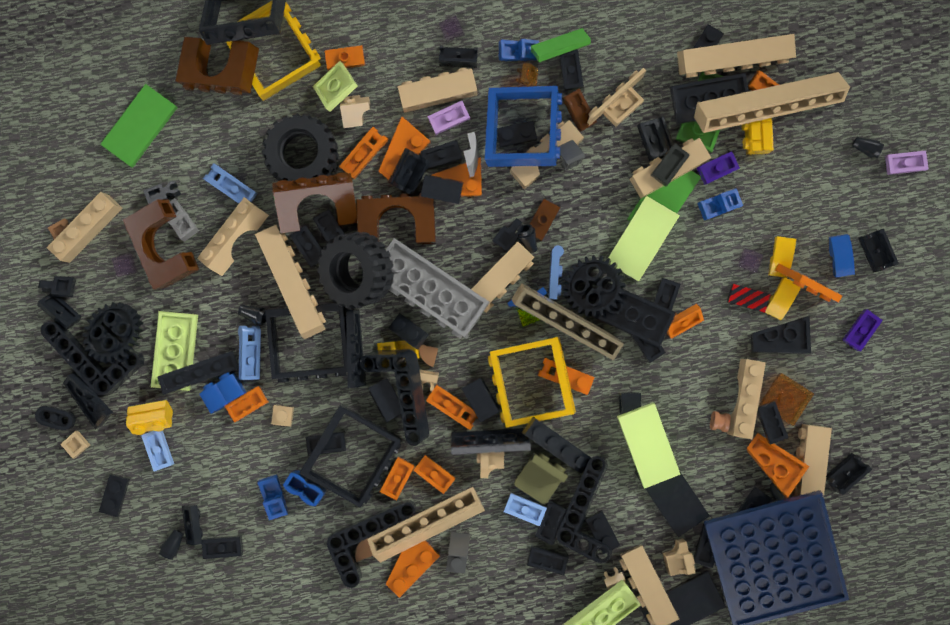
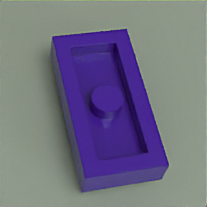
(718, 168)
(862, 330)

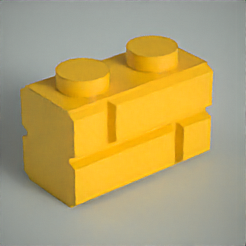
(758, 137)
(149, 417)

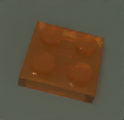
(789, 397)

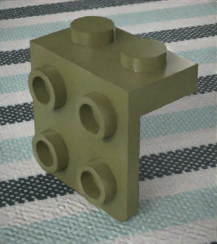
(540, 477)

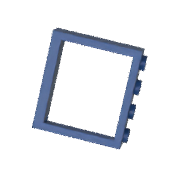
(522, 159)

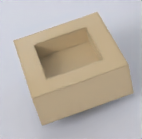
(282, 415)
(75, 444)

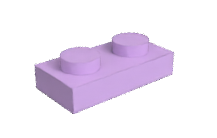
(448, 117)
(906, 162)

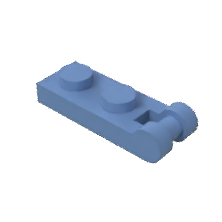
(229, 185)
(555, 272)
(249, 353)

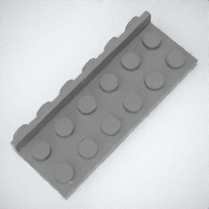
(434, 291)

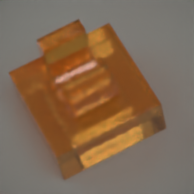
(529, 75)

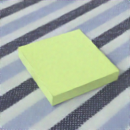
(335, 86)

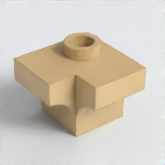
(353, 109)
(489, 462)
(679, 559)

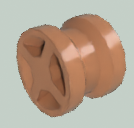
(720, 421)

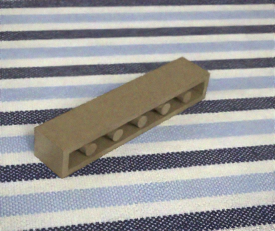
(567, 321)

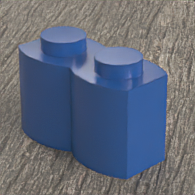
(222, 393)
(308, 490)

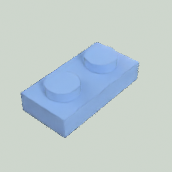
(157, 450)
(525, 509)

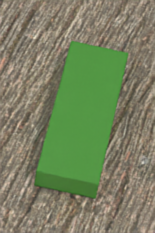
(560, 45)

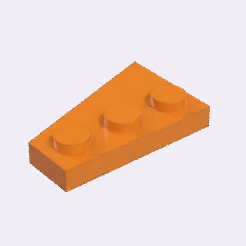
(405, 137)
(471, 185)
(812, 286)
(778, 464)
(411, 566)

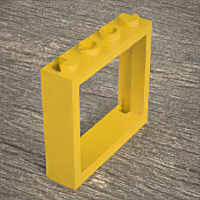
(264, 94)
(562, 375)

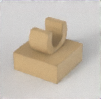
(429, 377)
(613, 580)

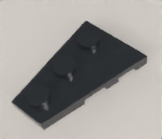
(784, 339)
(90, 404)

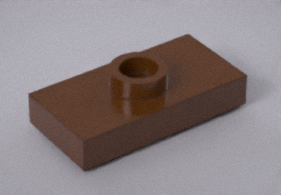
(578, 109)
(543, 218)

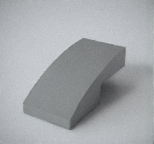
(472, 154)
(182, 223)

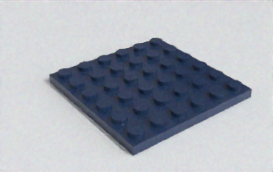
(777, 559)

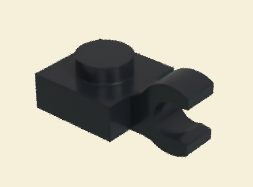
(506, 236)
(59, 287)

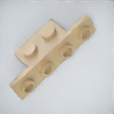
(622, 103)

